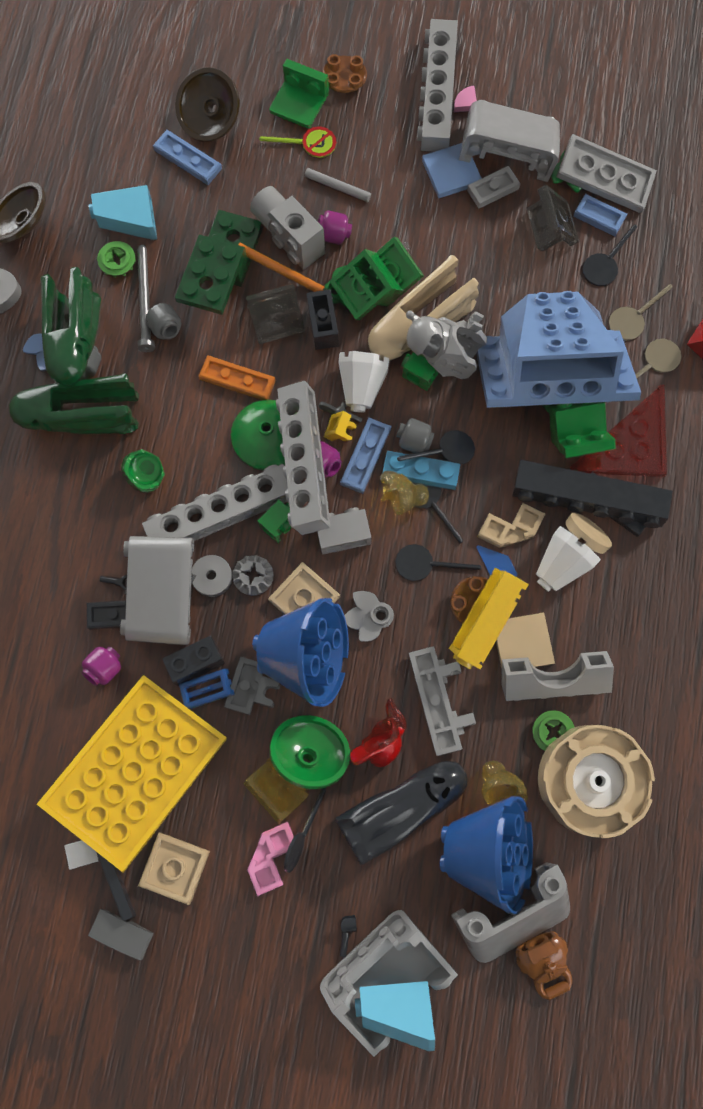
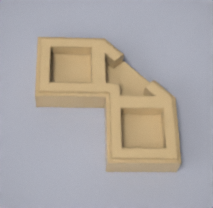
(504, 534)

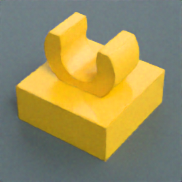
(337, 427)

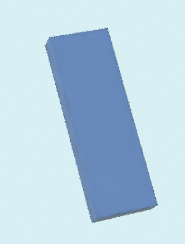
(187, 157)
(365, 455)

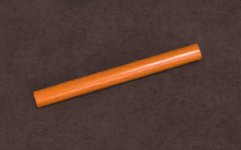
(283, 270)

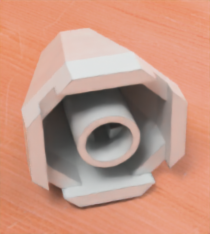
(362, 378)
(564, 561)

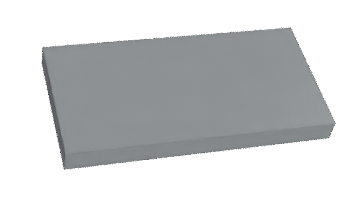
(606, 173)

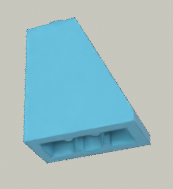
(125, 211)
(398, 1012)

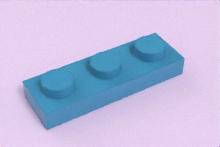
(424, 470)

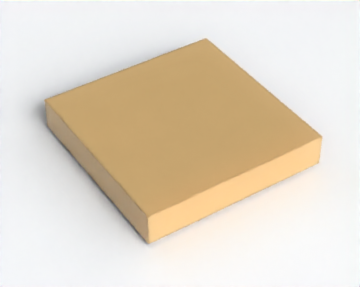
(301, 589)
(526, 638)
(174, 868)

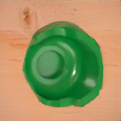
(142, 470)

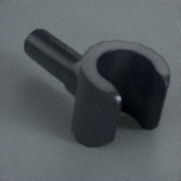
(116, 581)
(348, 924)

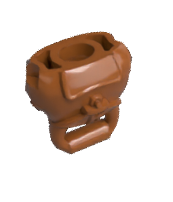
(544, 961)

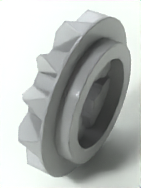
(259, 584)

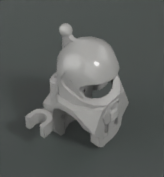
(452, 340)

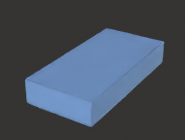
(600, 215)

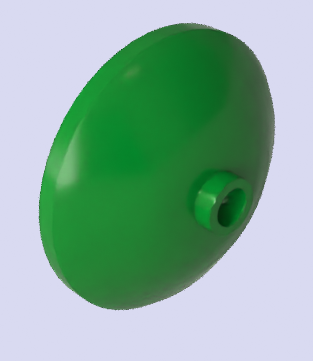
(251, 443)
(313, 740)

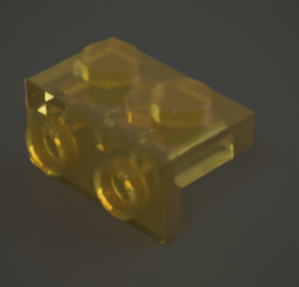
(274, 792)

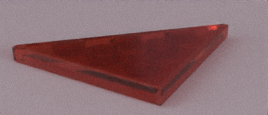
(638, 440)

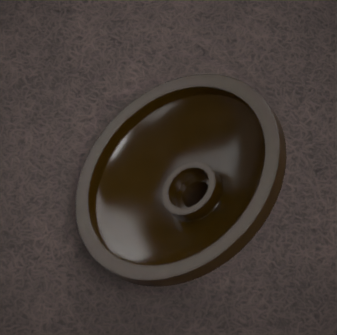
(198, 96)
(21, 211)

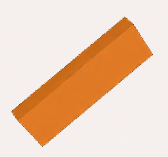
(237, 378)

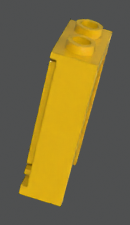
(487, 618)

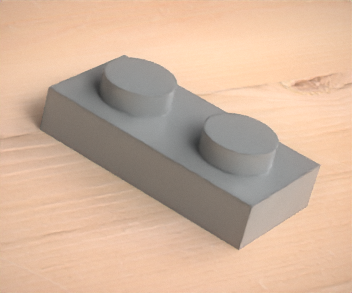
(493, 187)

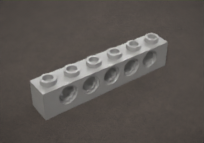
(439, 85)
(233, 513)
(315, 515)

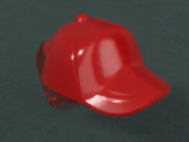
(384, 740)

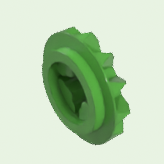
(124, 253)
(551, 719)

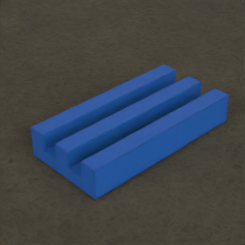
(225, 684)

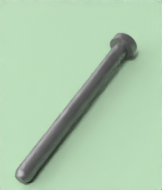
(145, 343)

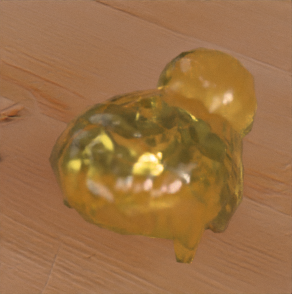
(402, 492)
(495, 781)

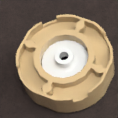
(621, 785)

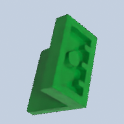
(300, 94)

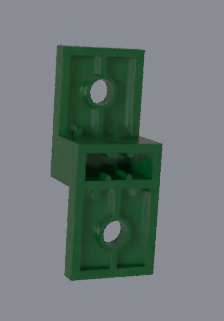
(219, 262)

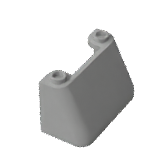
(512, 135)
(158, 589)
(550, 908)
(388, 955)

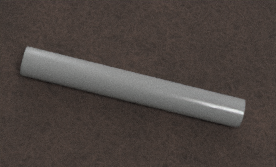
(337, 184)

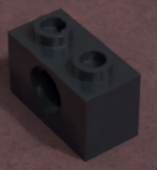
(322, 319)
(193, 660)

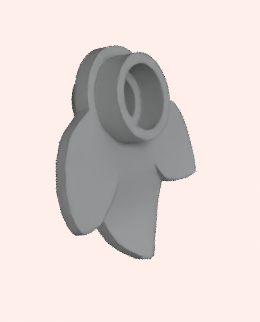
(364, 615)

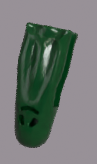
(69, 326)
(43, 407)

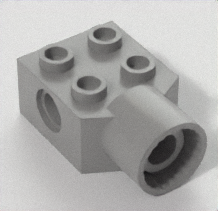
(290, 226)

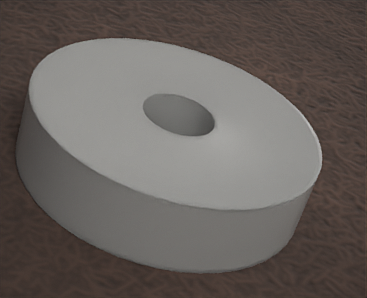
(220, 583)

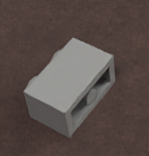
(346, 531)

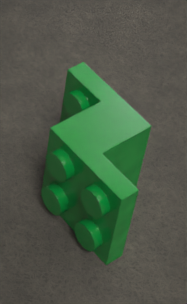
(376, 278)
(579, 428)

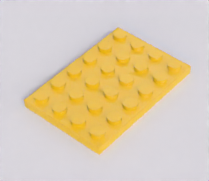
(132, 773)

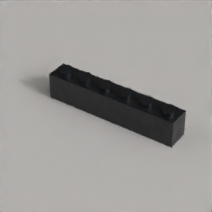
(592, 494)

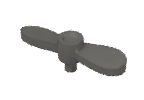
(331, 409)

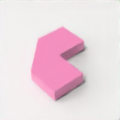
(262, 866)

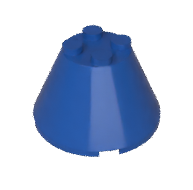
(306, 651)
(491, 853)

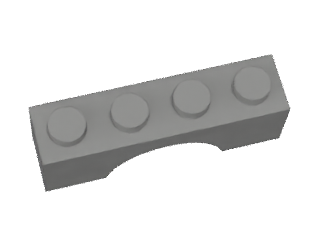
(588, 675)

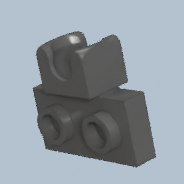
(249, 688)

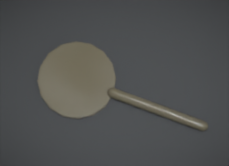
(629, 320)
(661, 356)

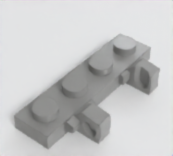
(442, 721)

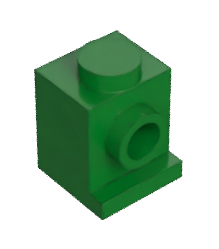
(418, 371)
(276, 521)

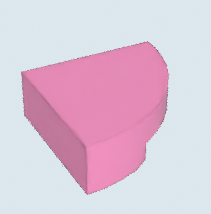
(465, 99)

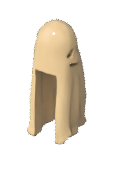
(390, 334)

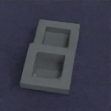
(121, 935)

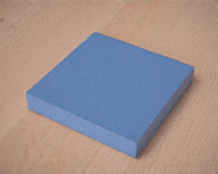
(448, 172)

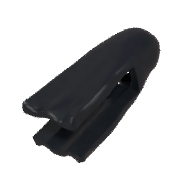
(397, 812)

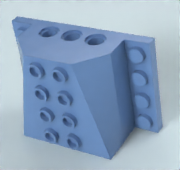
(555, 353)

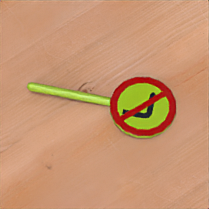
(316, 141)

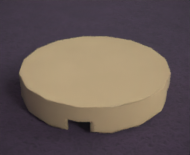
(588, 531)

